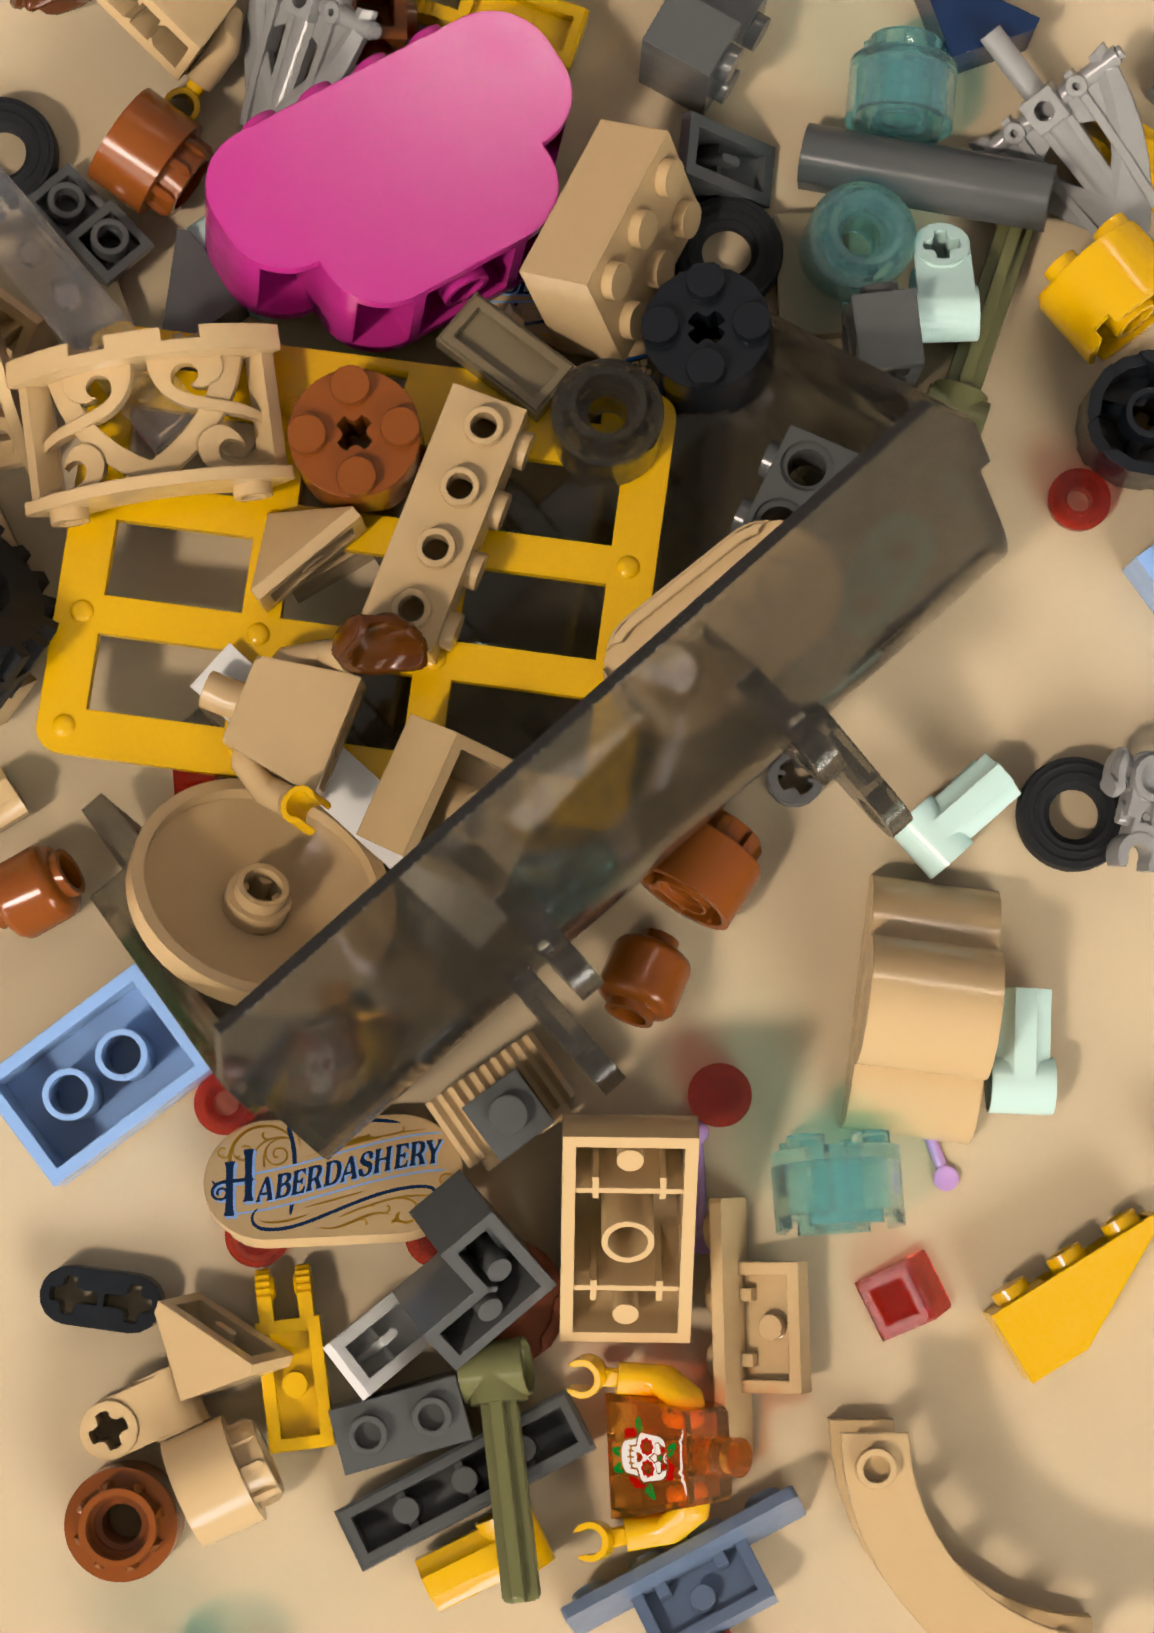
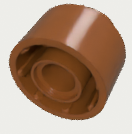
(152, 156)
(710, 872)
(94, 1540)

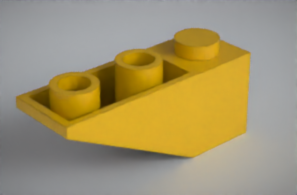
(1065, 1307)

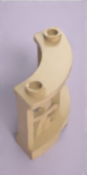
(66, 377)

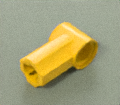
(470, 1563)

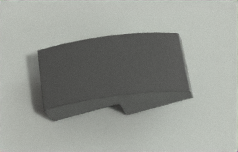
(92, 229)

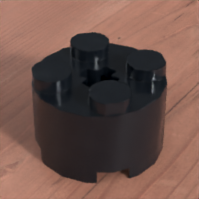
(677, 342)
(1106, 425)

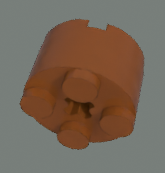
(356, 404)

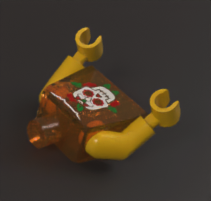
(664, 1454)

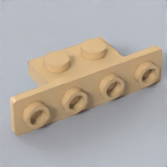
(756, 1318)

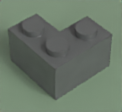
(697, 46)
(476, 1279)

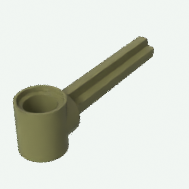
(972, 359)
(496, 1383)

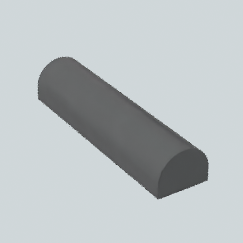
(930, 175)
(457, 1484)

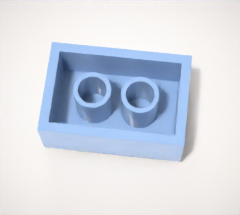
(97, 1077)

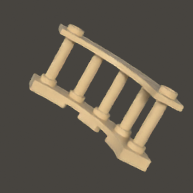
(894, 1530)

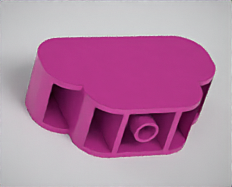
(395, 184)

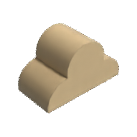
(924, 1010)
(628, 1227)

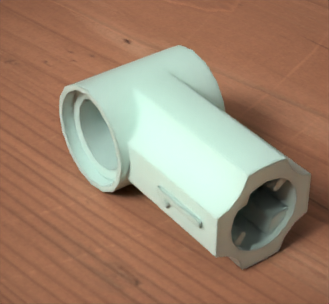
(949, 821)
(1023, 1071)

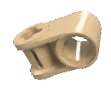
(151, 1414)

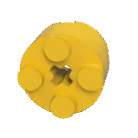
(1104, 292)

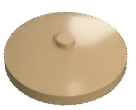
(237, 888)

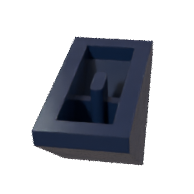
(966, 21)

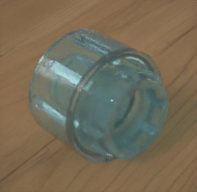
(902, 86)
(867, 211)

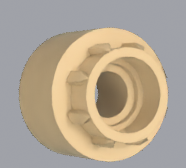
(222, 1477)

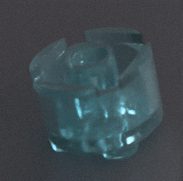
(837, 1184)

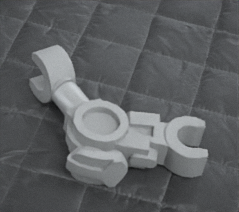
(1134, 781)

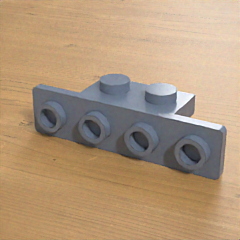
(699, 1583)

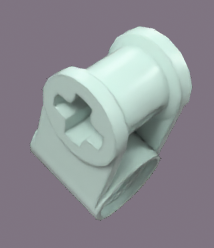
(945, 285)

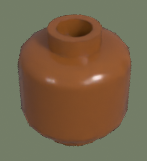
(39, 890)
(644, 978)

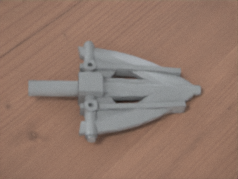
(328, 23)
(1054, 119)

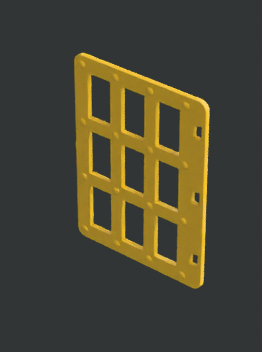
(88, 612)

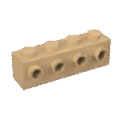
(450, 513)

